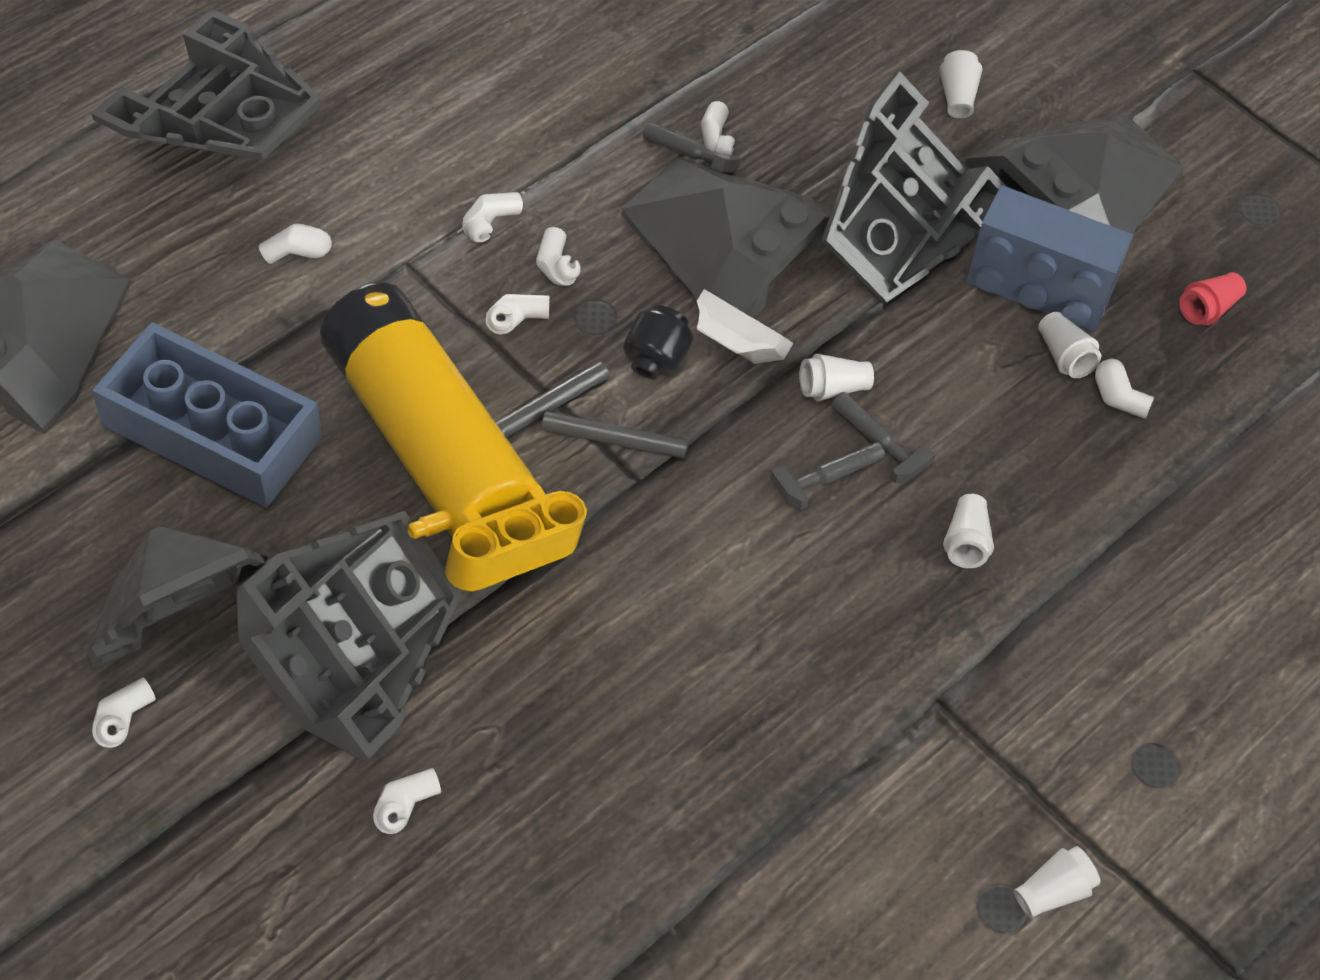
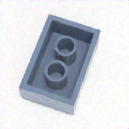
(1048, 257)

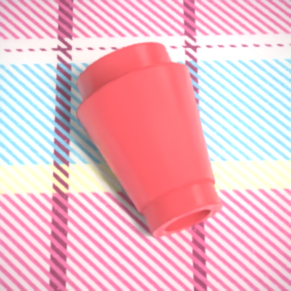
(1210, 298)

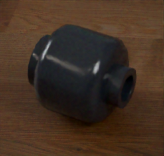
(658, 342)

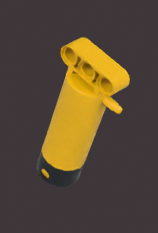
(447, 443)

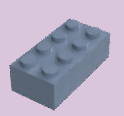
(208, 414)

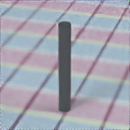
(553, 398)
(615, 434)

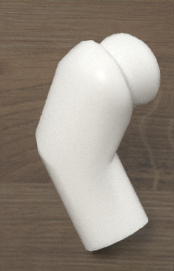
(712, 129)
(484, 210)
(298, 240)
(552, 262)
(513, 309)
(1117, 391)
(115, 712)
(400, 797)

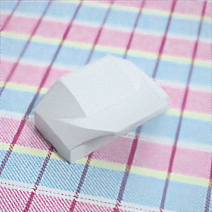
(739, 331)

